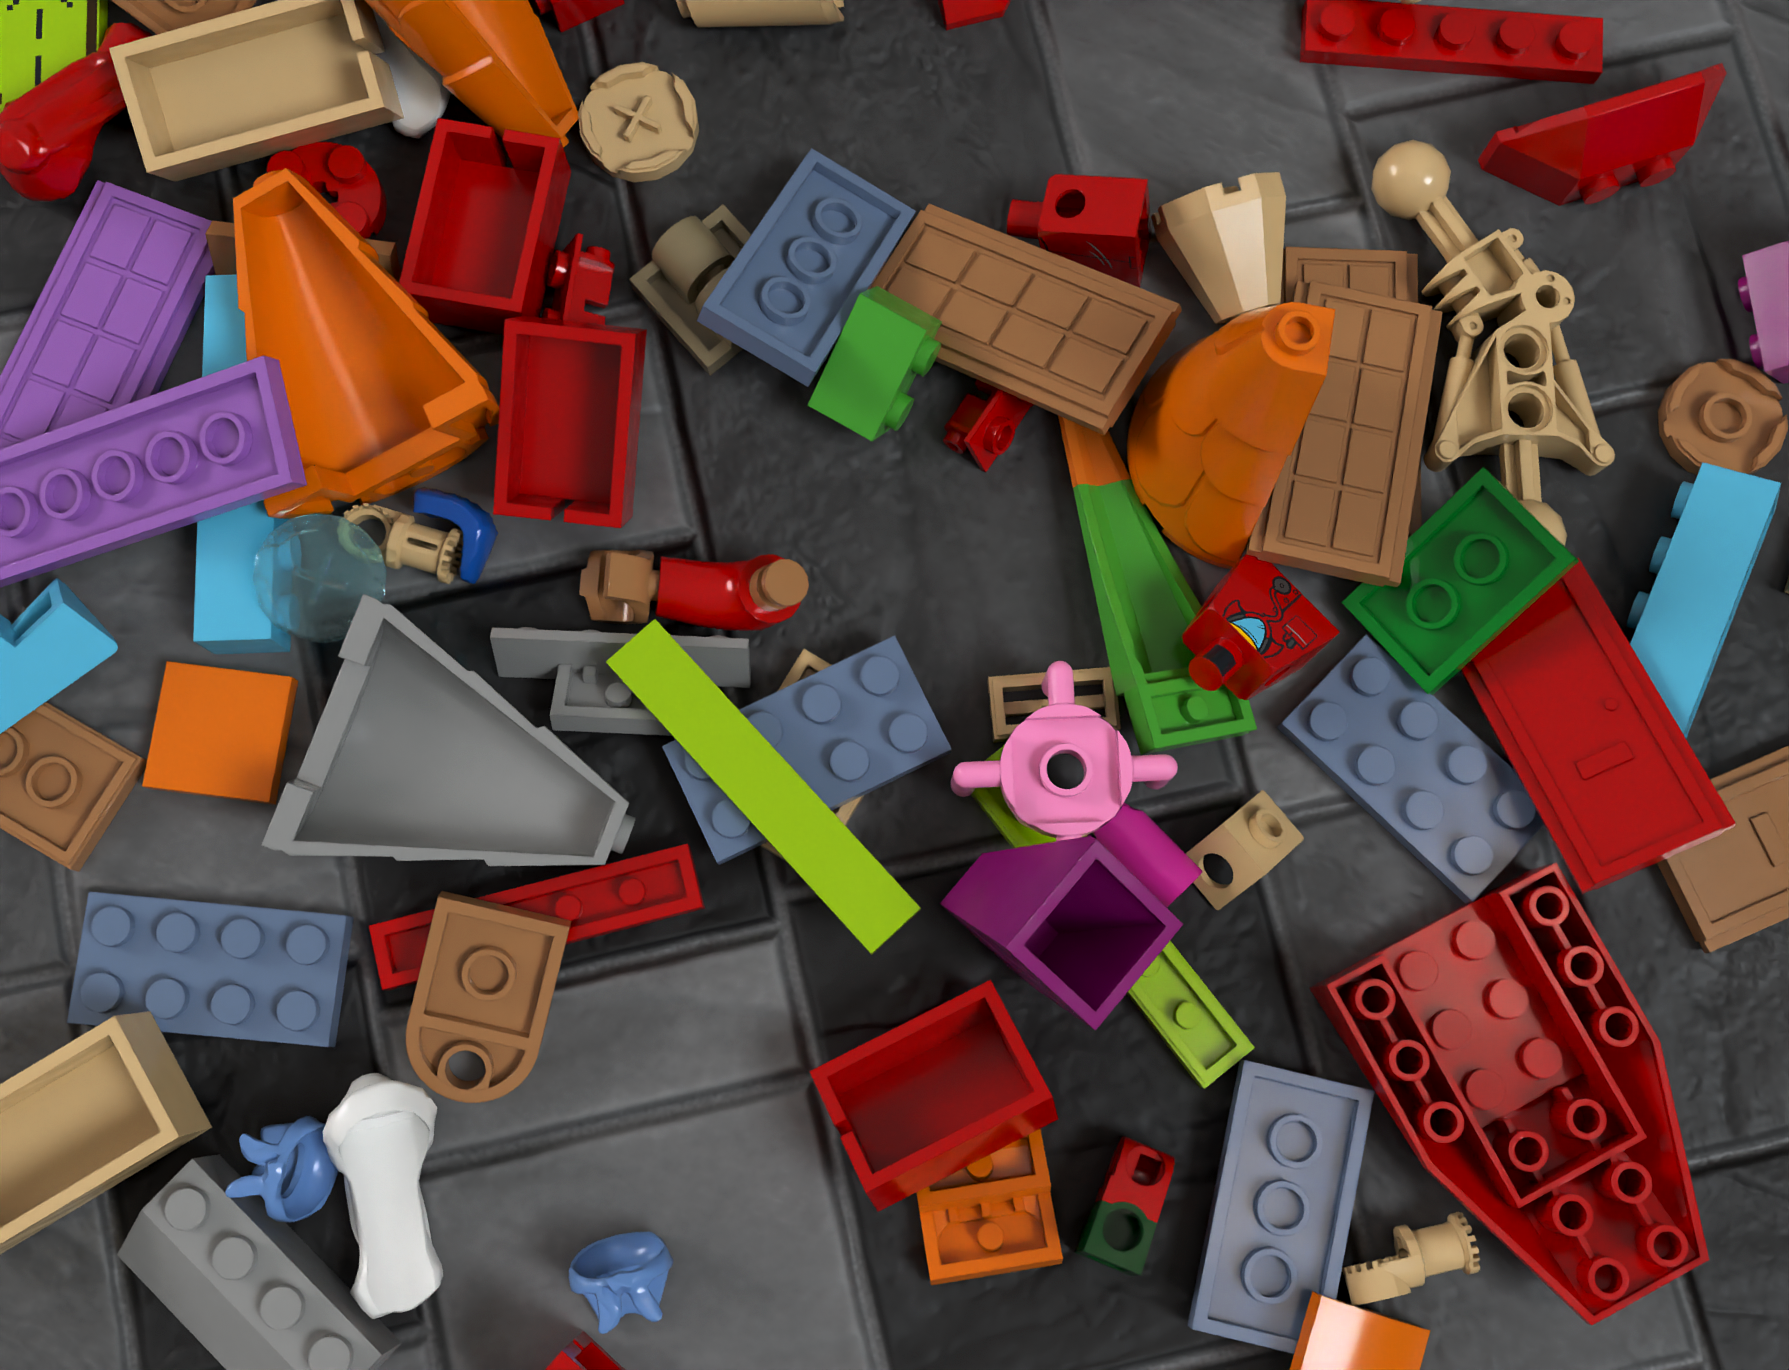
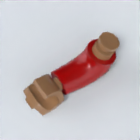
(696, 592)

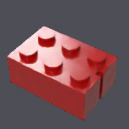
(484, 227)
(569, 420)
(934, 1095)

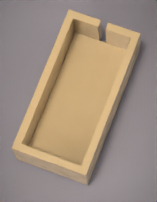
(255, 84)
(89, 1121)

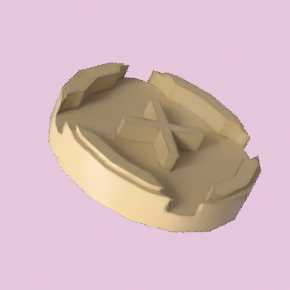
(638, 122)

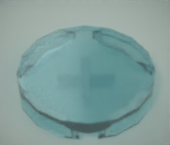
(315, 575)

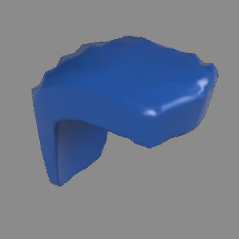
(475, 523)

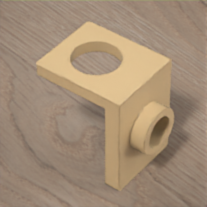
(1251, 843)

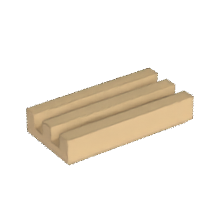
(1032, 681)

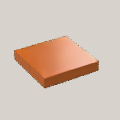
(220, 733)

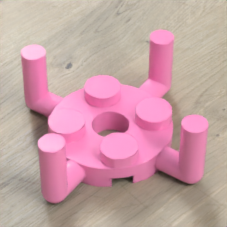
(1072, 731)

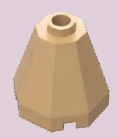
(1228, 243)

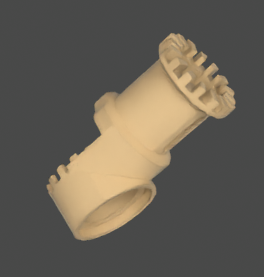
(413, 543)
(1417, 1256)

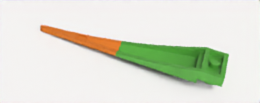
(1143, 606)

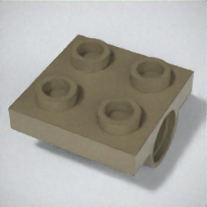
(683, 275)

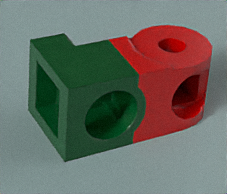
(1127, 1207)

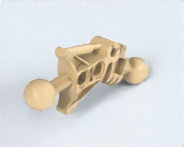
(1485, 283)

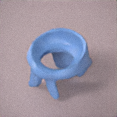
(290, 1170)
(622, 1276)

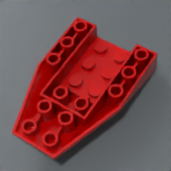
(1530, 1089)

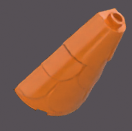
(489, 59)
(363, 368)
(1223, 423)

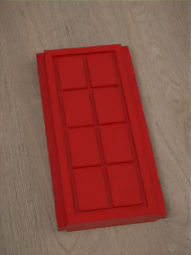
(1593, 737)

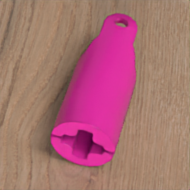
(1148, 853)

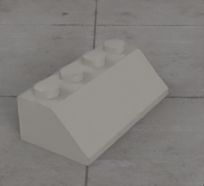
(247, 1280)

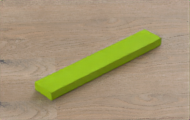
(763, 786)
(1168, 990)

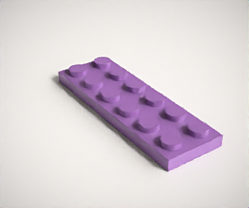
(147, 469)

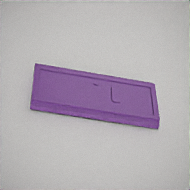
(106, 314)

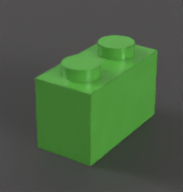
(876, 364)

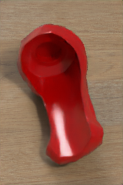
(54, 126)

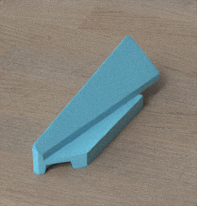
(47, 651)

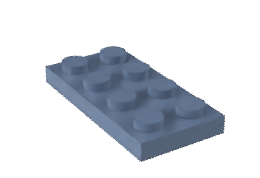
(806, 267)
(837, 730)
(1415, 769)
(212, 968)
(1279, 1204)

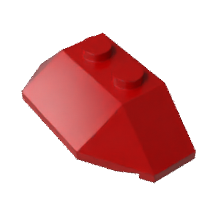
(1606, 143)

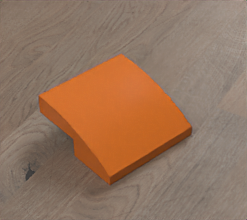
(991, 1216)
(1356, 1338)

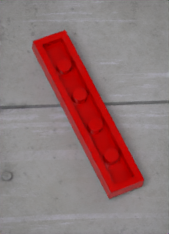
(1452, 40)
(593, 899)

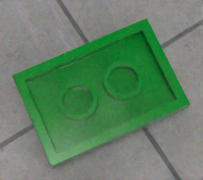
(1462, 581)

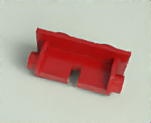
(578, 281)
(985, 425)

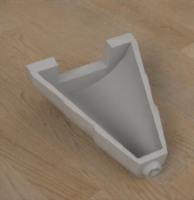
(438, 766)

